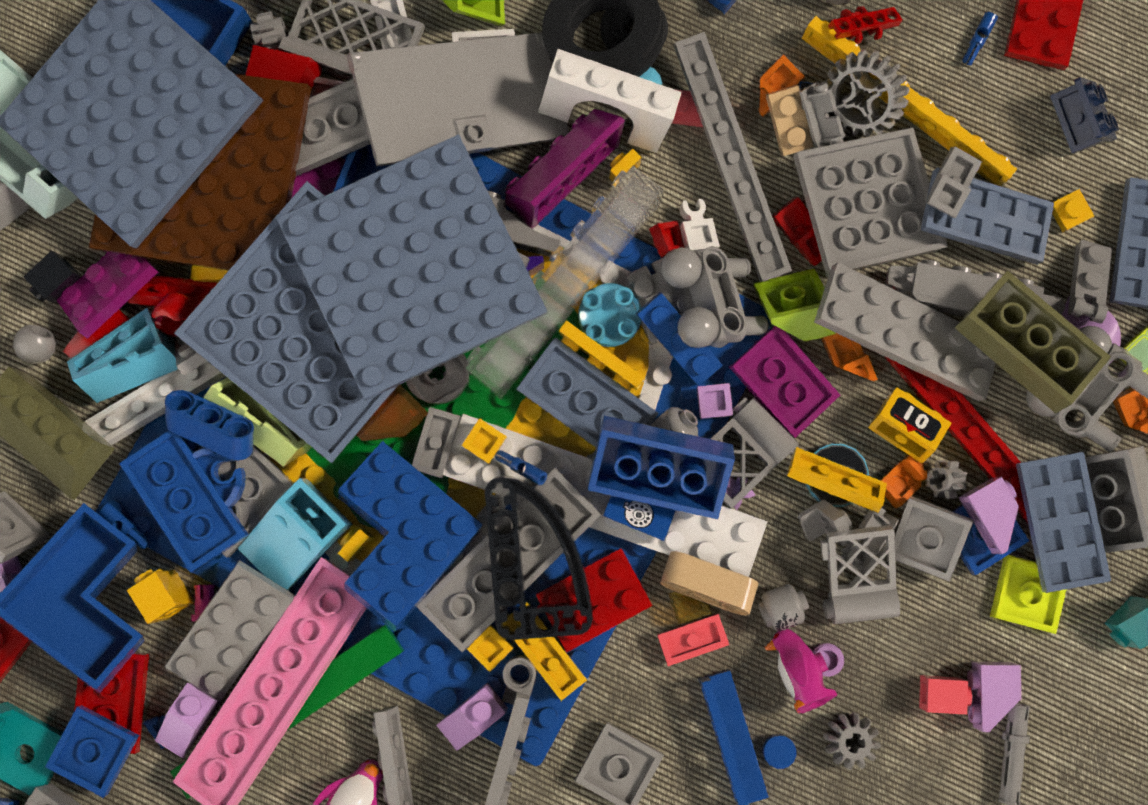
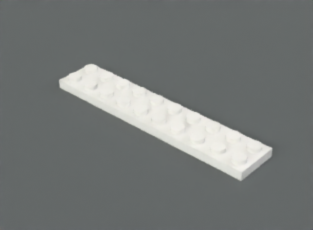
(724, 541)

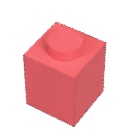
(944, 694)

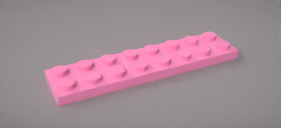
(272, 689)

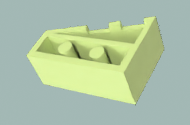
(269, 432)

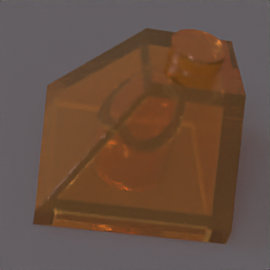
(394, 417)

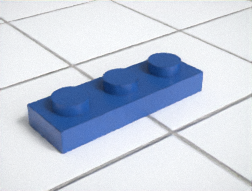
(662, 321)

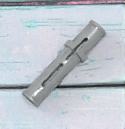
(1014, 752)

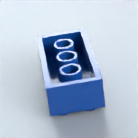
(661, 467)

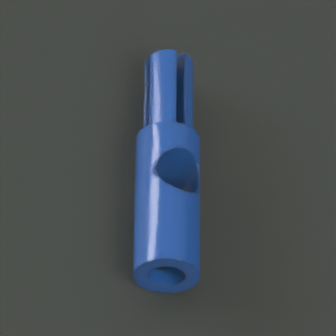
(985, 27)
(517, 464)
(119, 521)

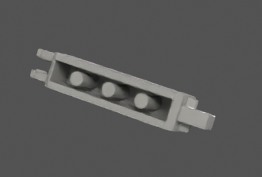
(953, 289)

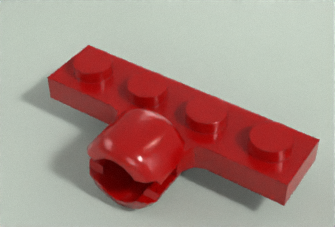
(173, 300)

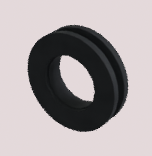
(631, 56)

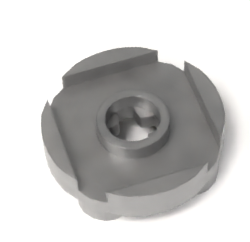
(444, 390)

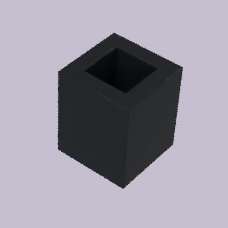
(51, 277)

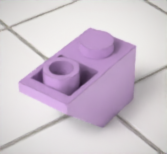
(994, 692)

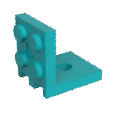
(19, 729)

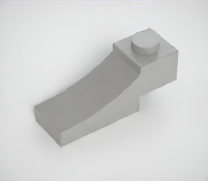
(521, 235)

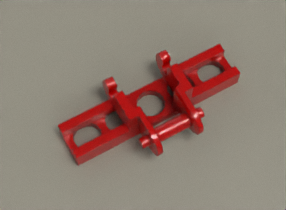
(866, 21)

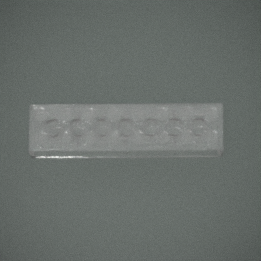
(569, 278)

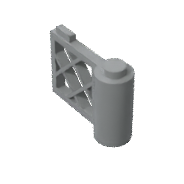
(763, 436)
(860, 599)

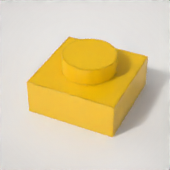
(624, 163)
(1071, 210)
(484, 441)
(354, 543)
(490, 648)

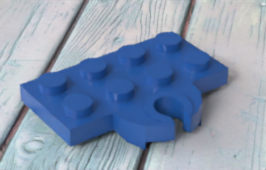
(188, 497)

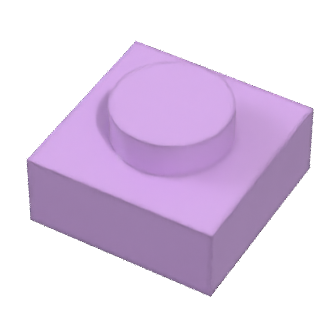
(714, 401)

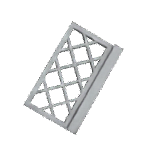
(336, 61)

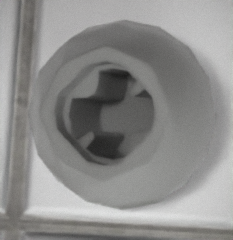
(34, 344)

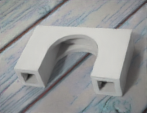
(581, 80)

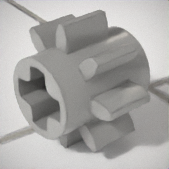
(268, 30)
(946, 479)

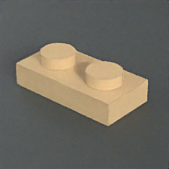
(789, 120)

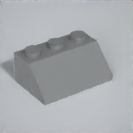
(1121, 497)

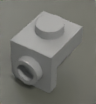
(823, 519)

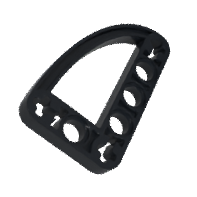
(514, 573)

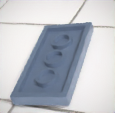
(580, 393)

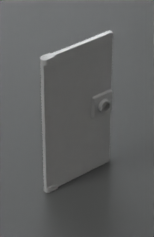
(466, 88)

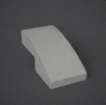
(952, 182)

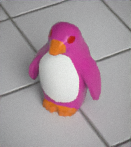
(801, 671)
(355, 789)

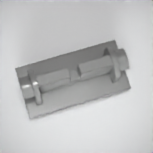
(817, 102)
(872, 519)

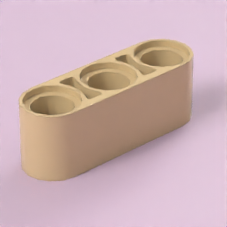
(709, 583)

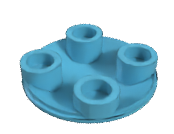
(609, 314)

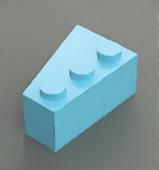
(124, 358)

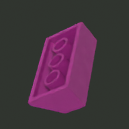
(564, 166)

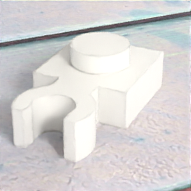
(697, 231)

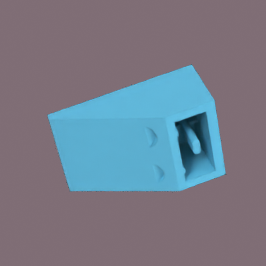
(294, 534)

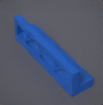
(733, 738)

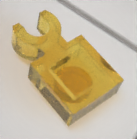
(688, 608)

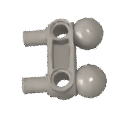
(717, 305)
(1098, 394)

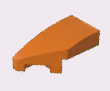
(777, 77)
(848, 356)
(1133, 409)
(903, 480)

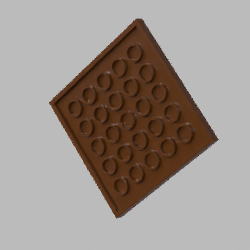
(235, 192)

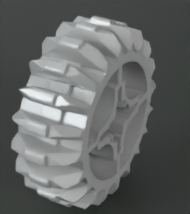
(889, 81)

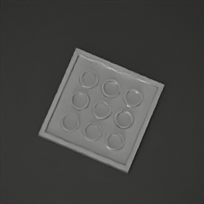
(867, 200)

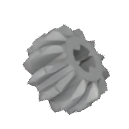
(858, 750)

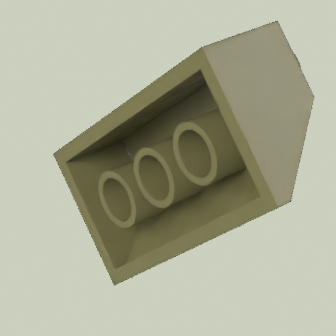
(1033, 342)
(49, 433)

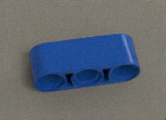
(209, 425)

